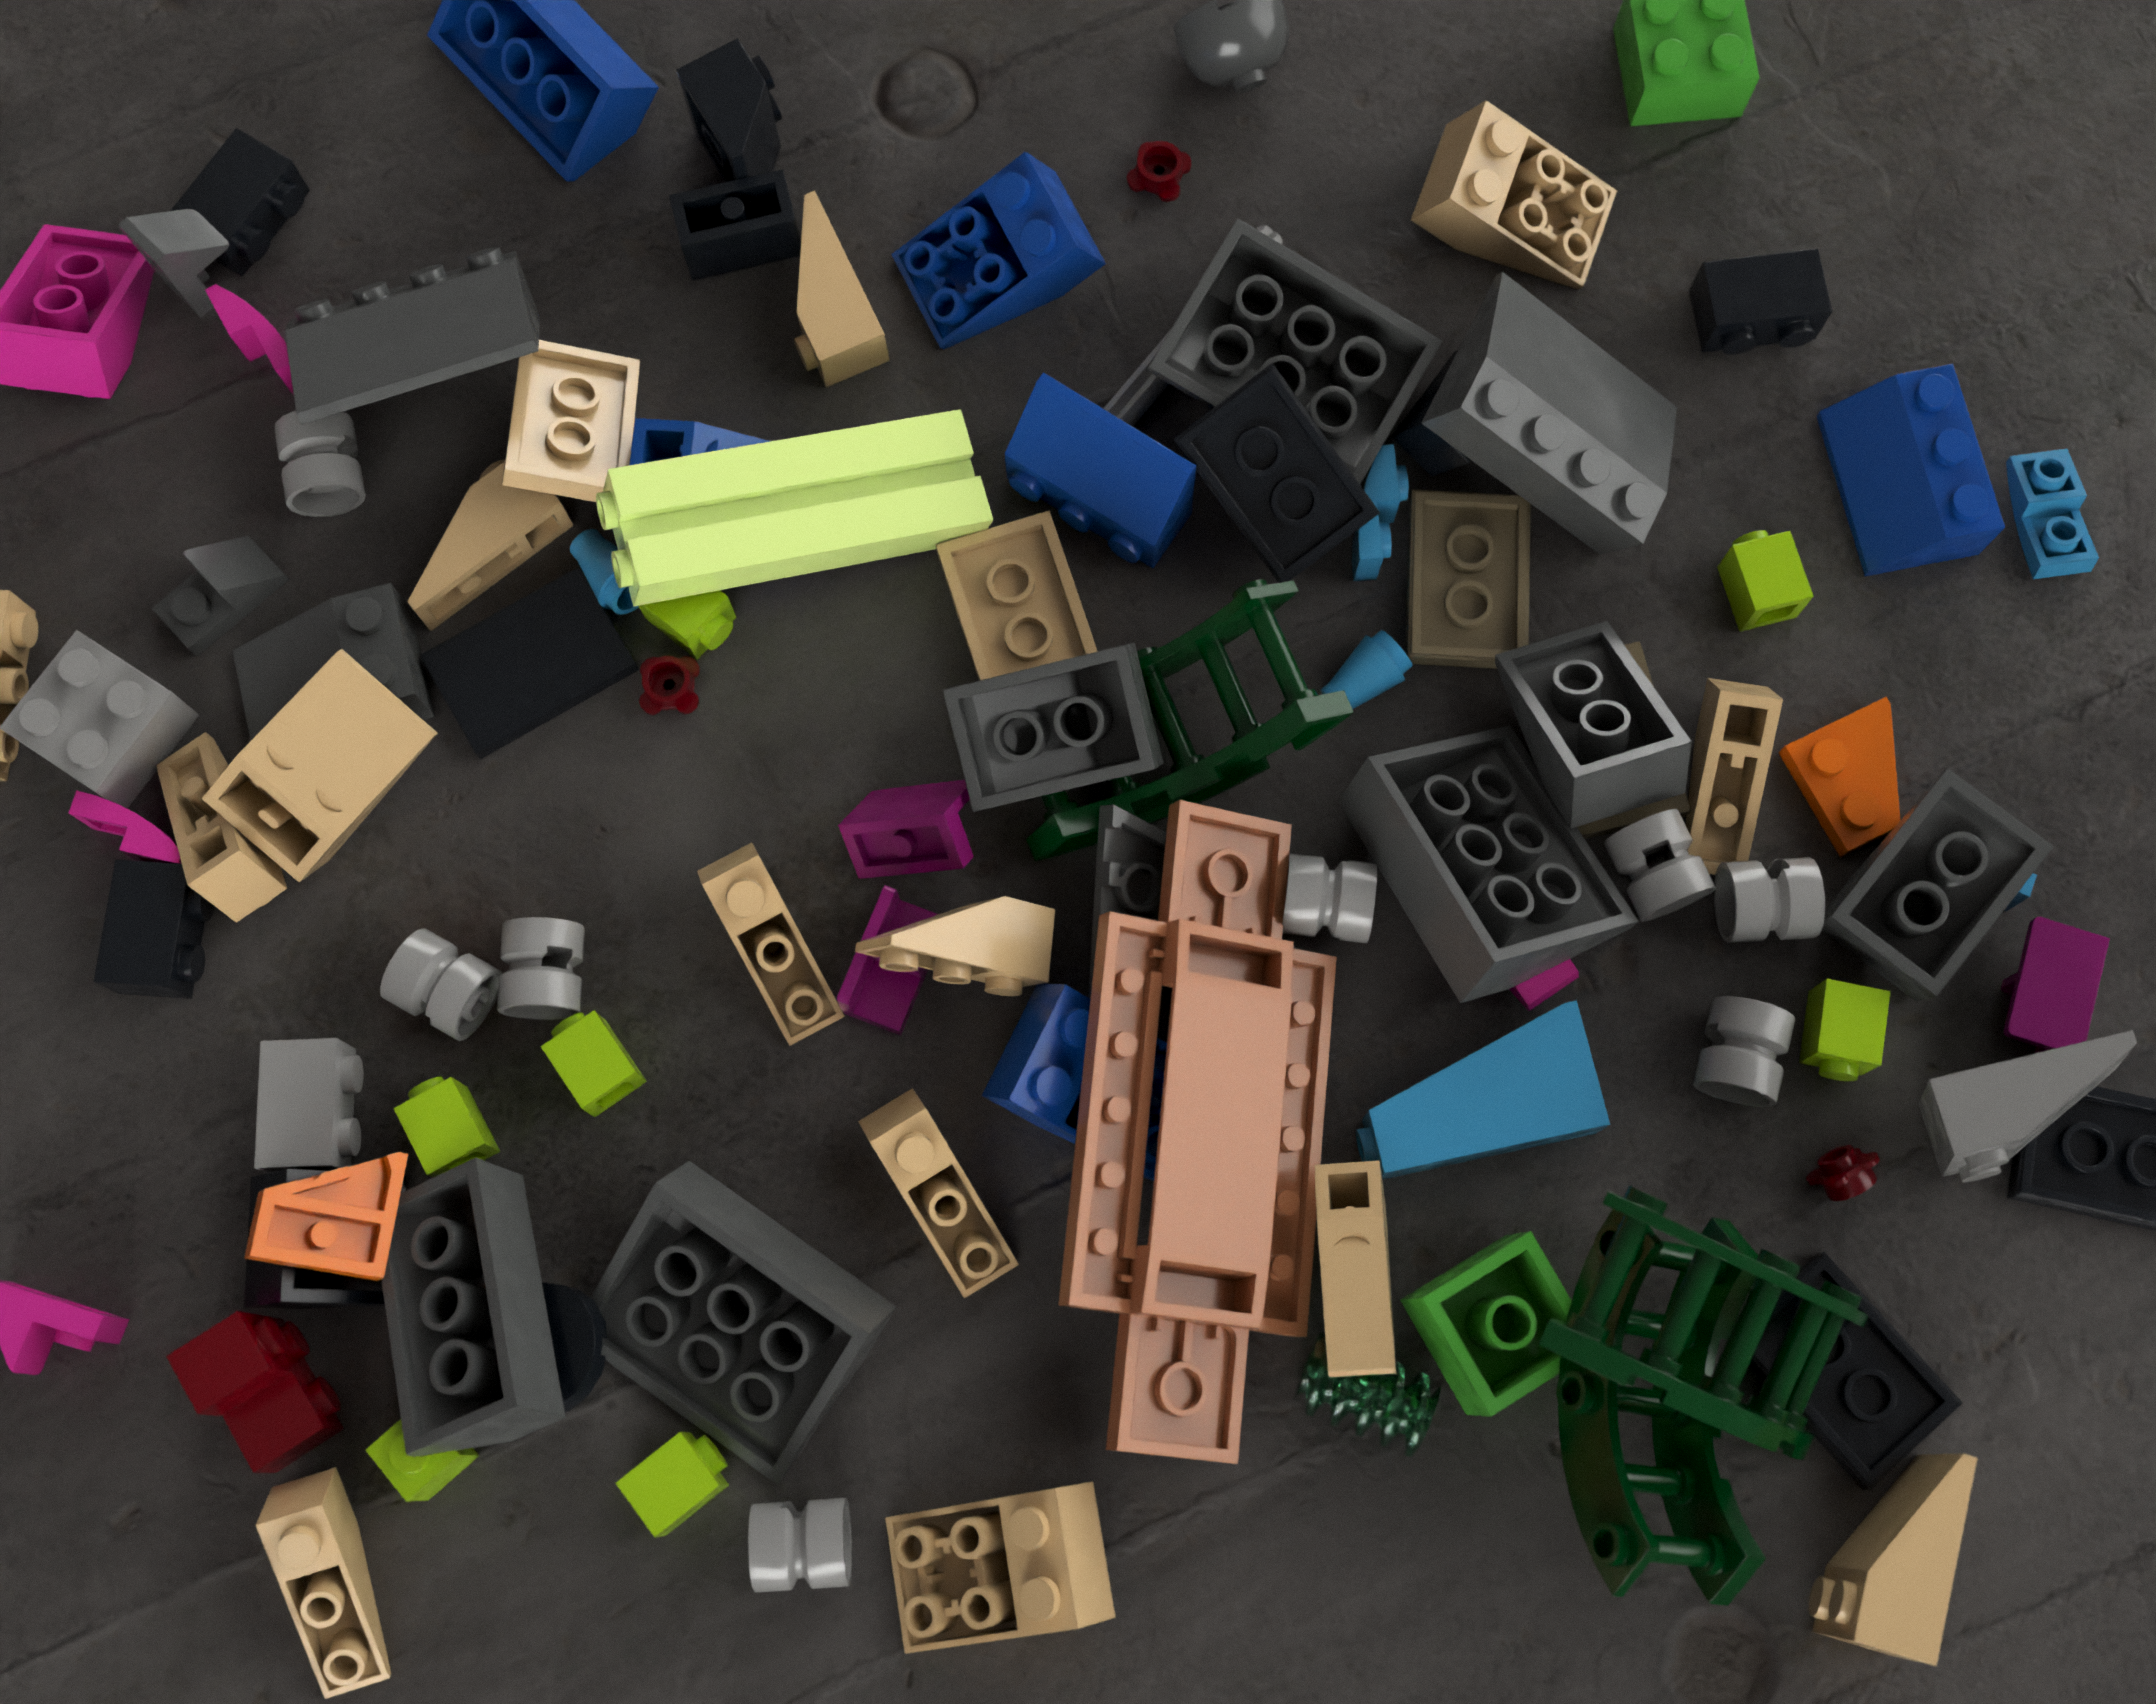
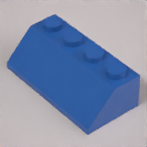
(548, 75)

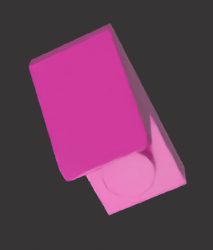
(37, 1319)

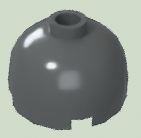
(1233, 42)

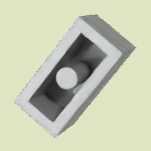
(307, 1105)

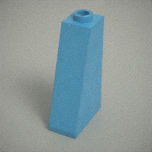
(1499, 1100)

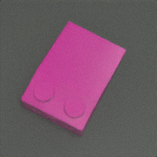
(73, 312)

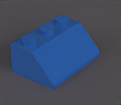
(1099, 472)
(1911, 472)

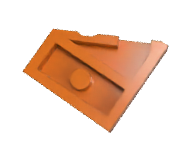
(1849, 776)
(331, 1220)

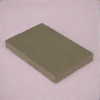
(1466, 577)

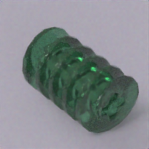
(1371, 1398)

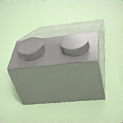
(1997, 1109)

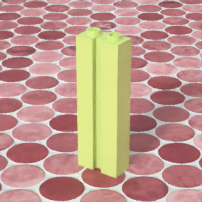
(791, 506)

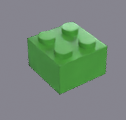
(1685, 59)
(1488, 1322)

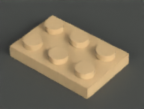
(570, 420)
(1015, 596)

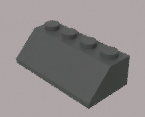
(468, 1313)

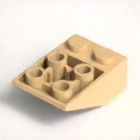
(1513, 198)
(319, 766)
(1000, 1568)

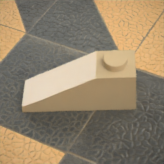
(832, 309)
(484, 542)
(1730, 769)
(213, 853)

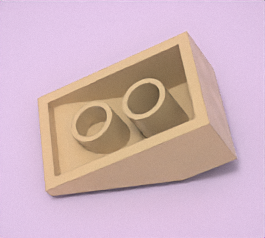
(1899, 1565)

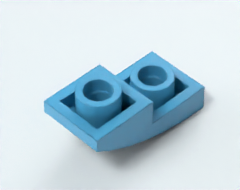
(1386, 488)
(2047, 513)

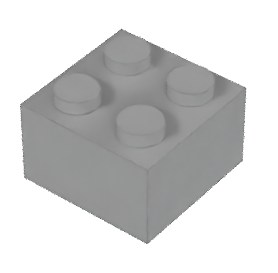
(100, 720)

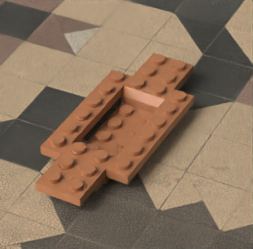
(1233, 1136)

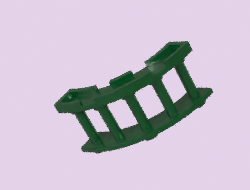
(1193, 776)
(1767, 1419)
(1698, 1503)

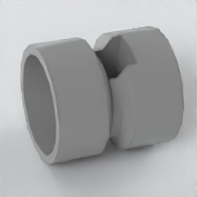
(321, 465)
(1669, 884)
(1330, 898)
(1762, 900)
(540, 968)
(434, 980)
(1744, 1051)
(800, 1545)

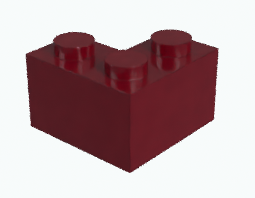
(262, 1387)

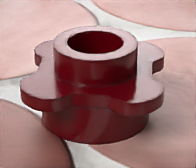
(1163, 156)
(657, 672)
(1845, 1172)

